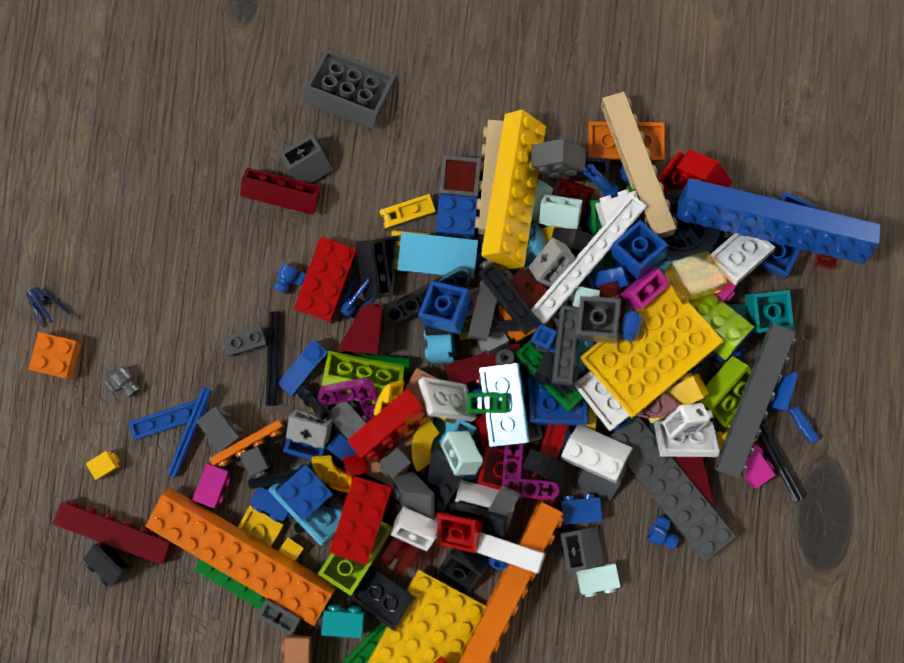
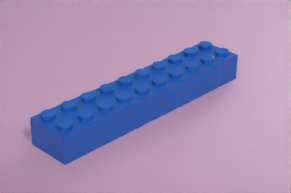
(777, 221)

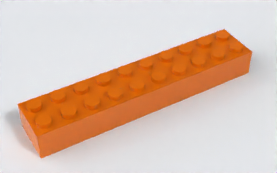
(240, 556)
(510, 588)

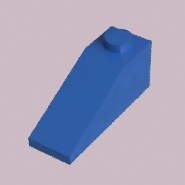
(303, 367)

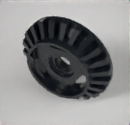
(688, 238)

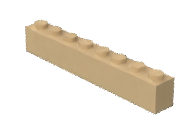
(637, 164)

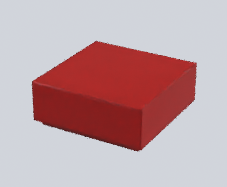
(354, 465)

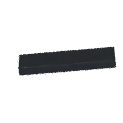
(509, 298)

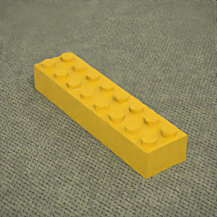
(513, 191)

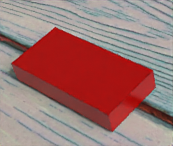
(553, 440)

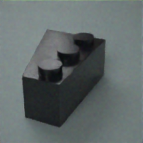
(376, 263)
(441, 479)

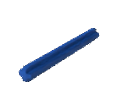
(189, 432)

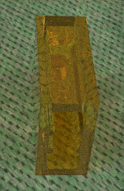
(695, 277)

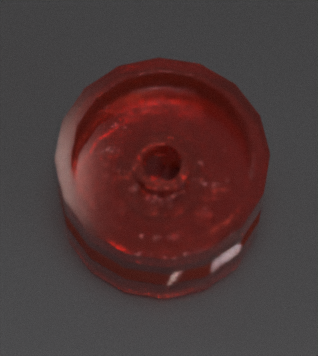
(403, 551)

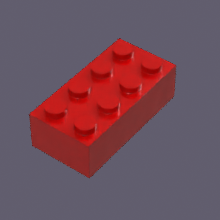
(326, 279)
(389, 427)
(492, 472)
(360, 520)

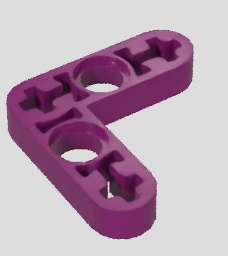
(332, 394)
(516, 477)

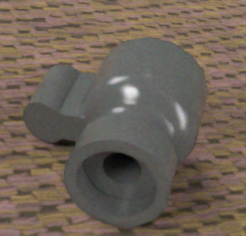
(504, 357)
(122, 379)

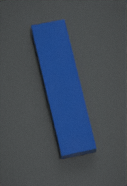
(162, 421)

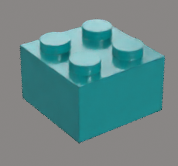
(769, 309)
(343, 621)

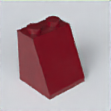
(364, 332)

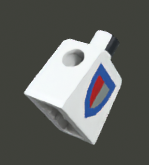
(693, 418)

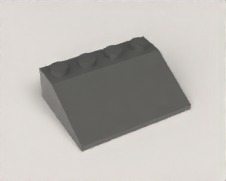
(348, 88)

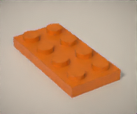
(603, 146)
(256, 440)

